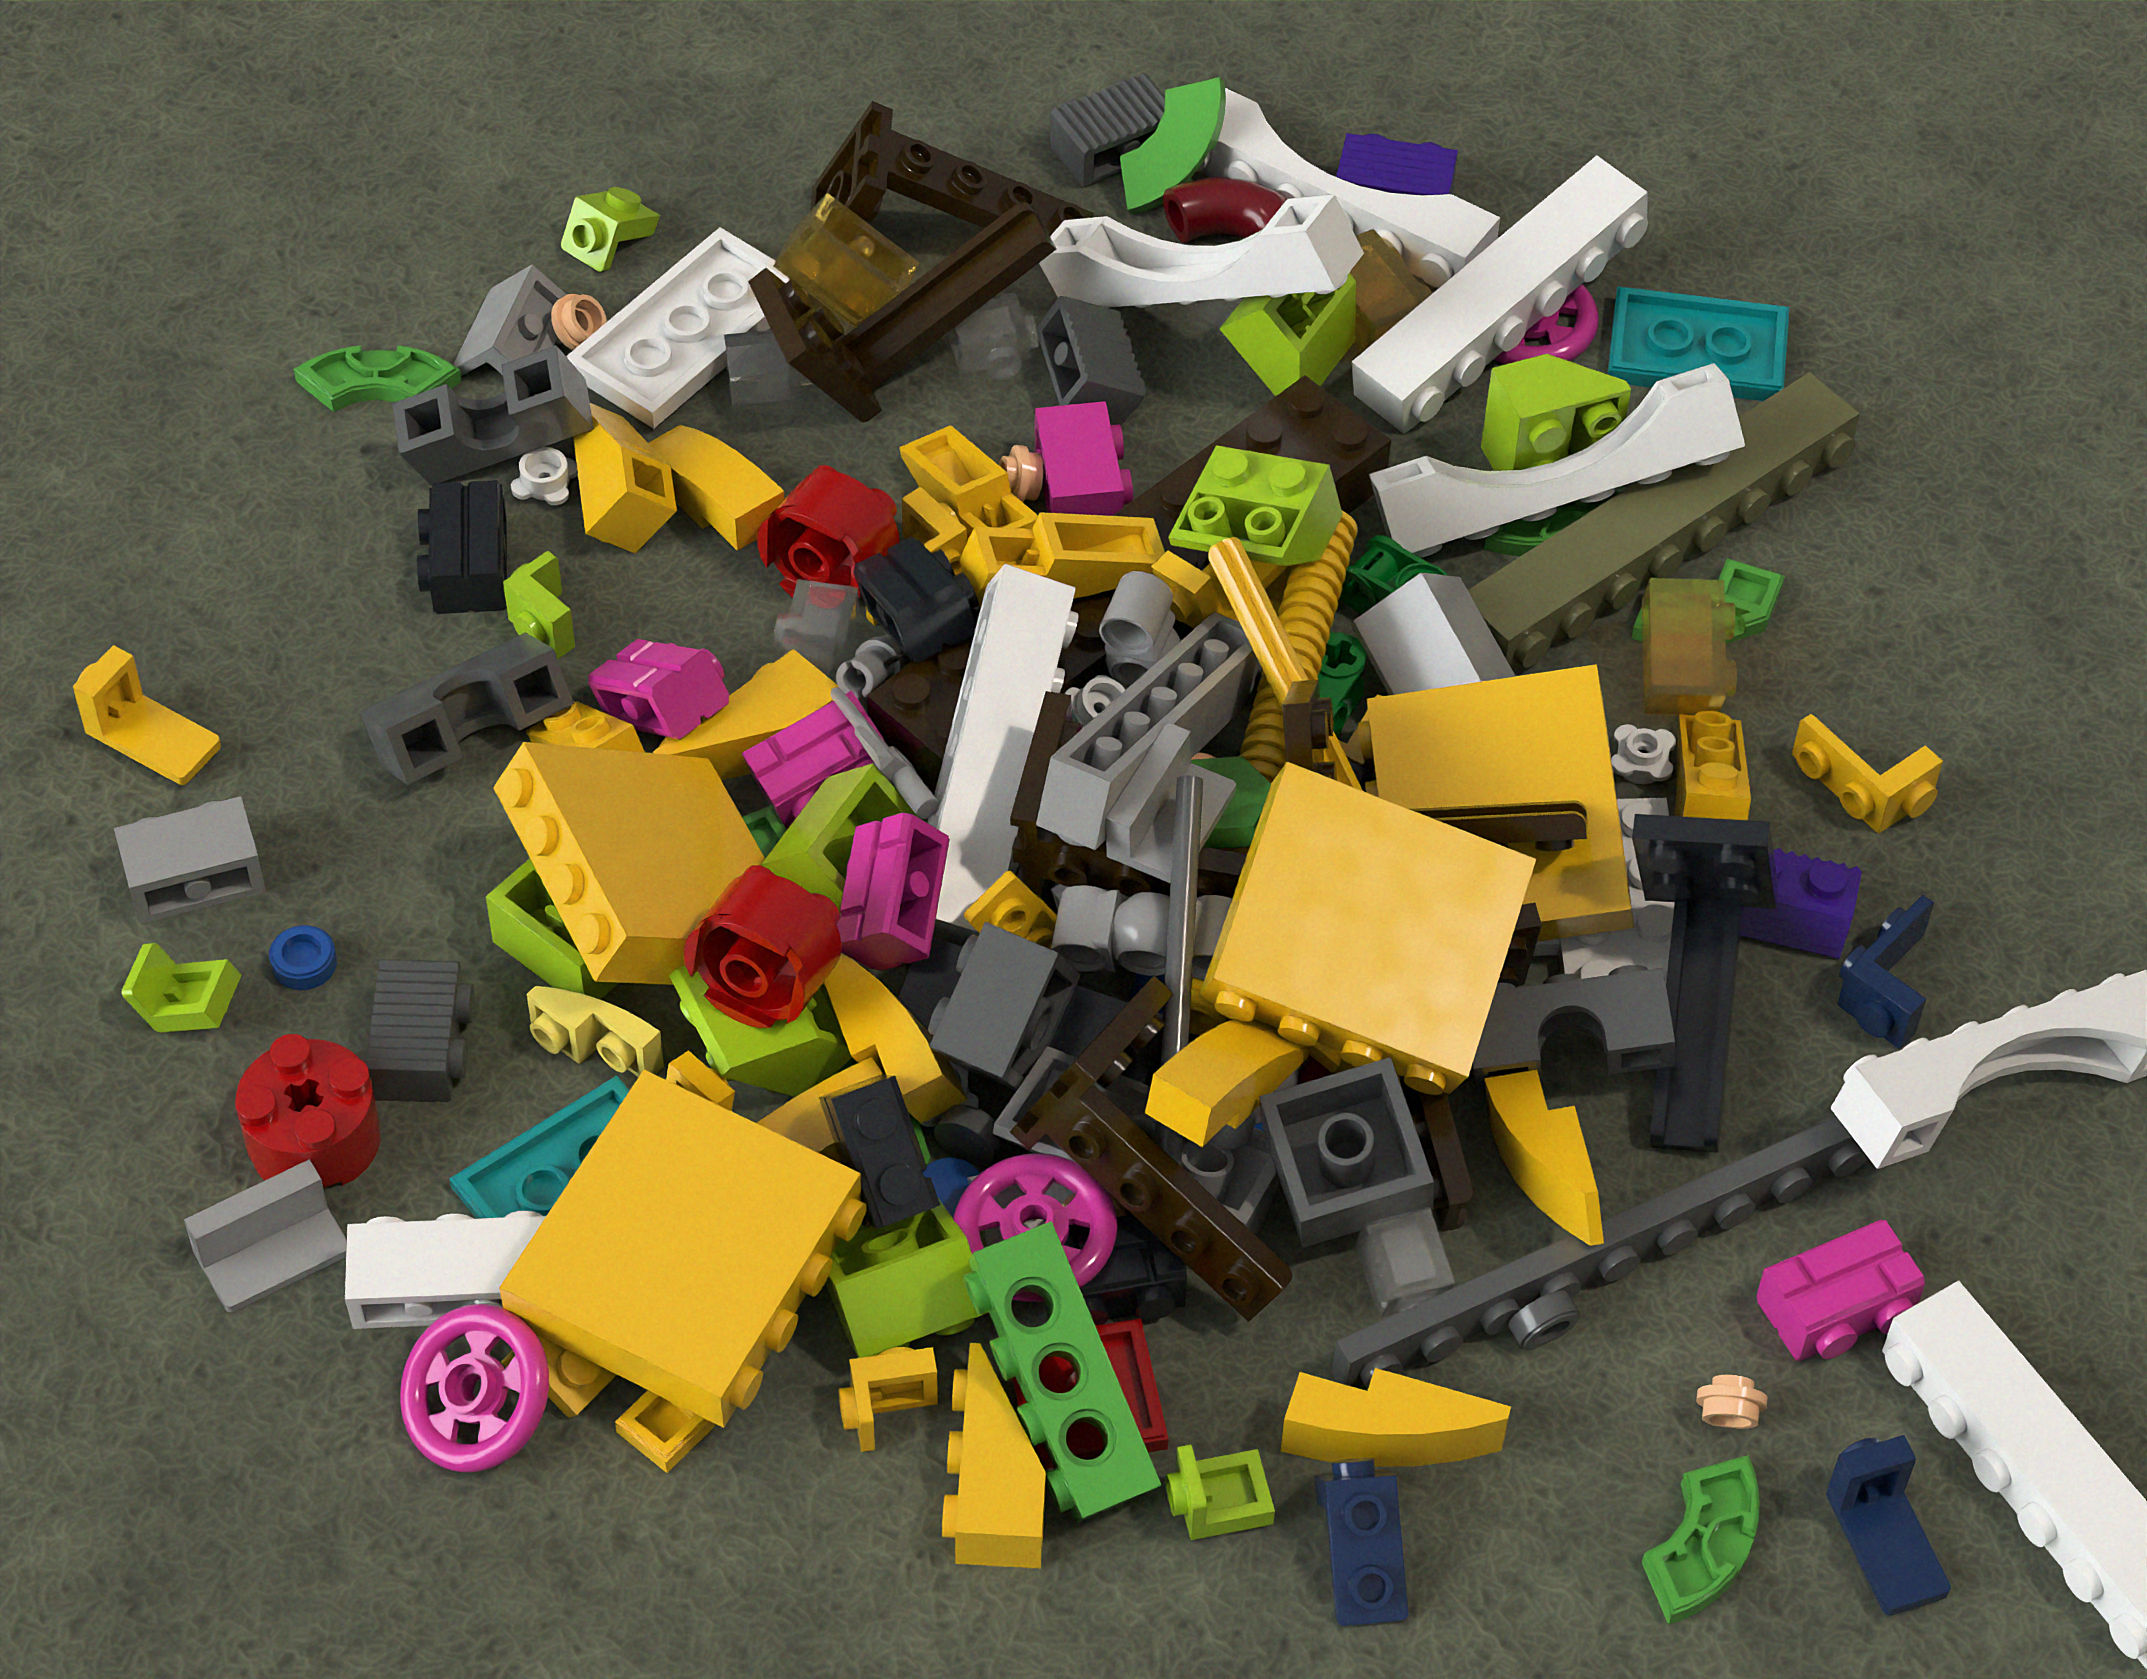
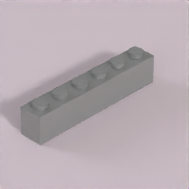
(1192, 686)

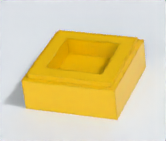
(662, 1429)

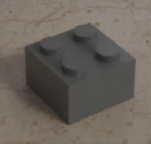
(1002, 1006)
(1346, 1151)

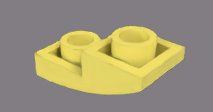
(583, 1023)

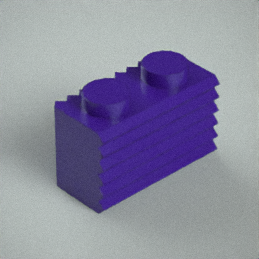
(1397, 165)
(1811, 907)

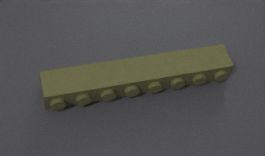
(1658, 525)

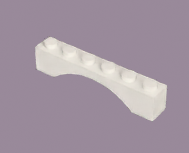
(1429, 231)
(1110, 265)
(1675, 425)
(1905, 1098)

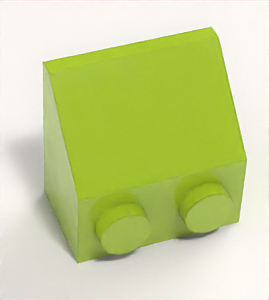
(821, 837)
(902, 1282)

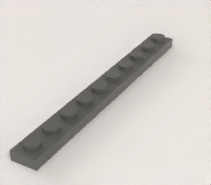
(1660, 1224)

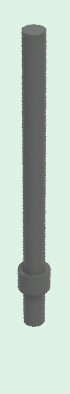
(1181, 935)

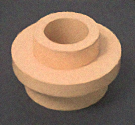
(576, 318)
(1024, 472)
(1731, 1402)

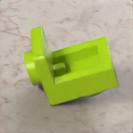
(604, 220)
(534, 603)
(182, 994)
(1219, 1493)

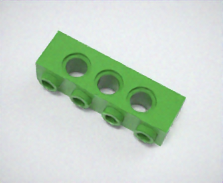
(1039, 1265)

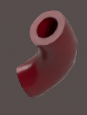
(1219, 207)

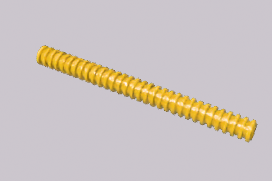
(1307, 620)

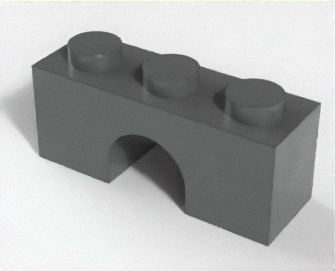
(458, 435)
(504, 685)
(1621, 1010)

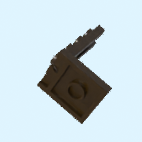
(883, 159)
(903, 328)
(1548, 824)
(1047, 856)
(1433, 1113)
(1142, 1173)

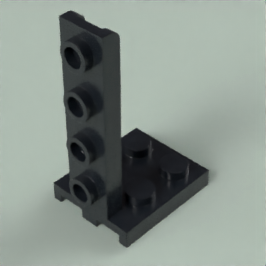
(1710, 874)

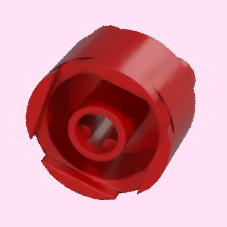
(827, 529)
(764, 948)
(309, 1104)

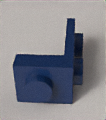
(1875, 996)
(1882, 1526)
(1364, 1542)

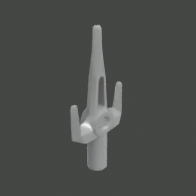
(889, 760)

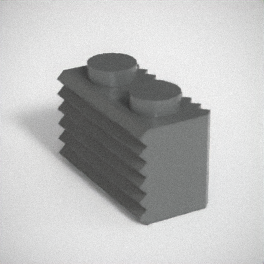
(1100, 128)
(1091, 357)
(417, 1028)

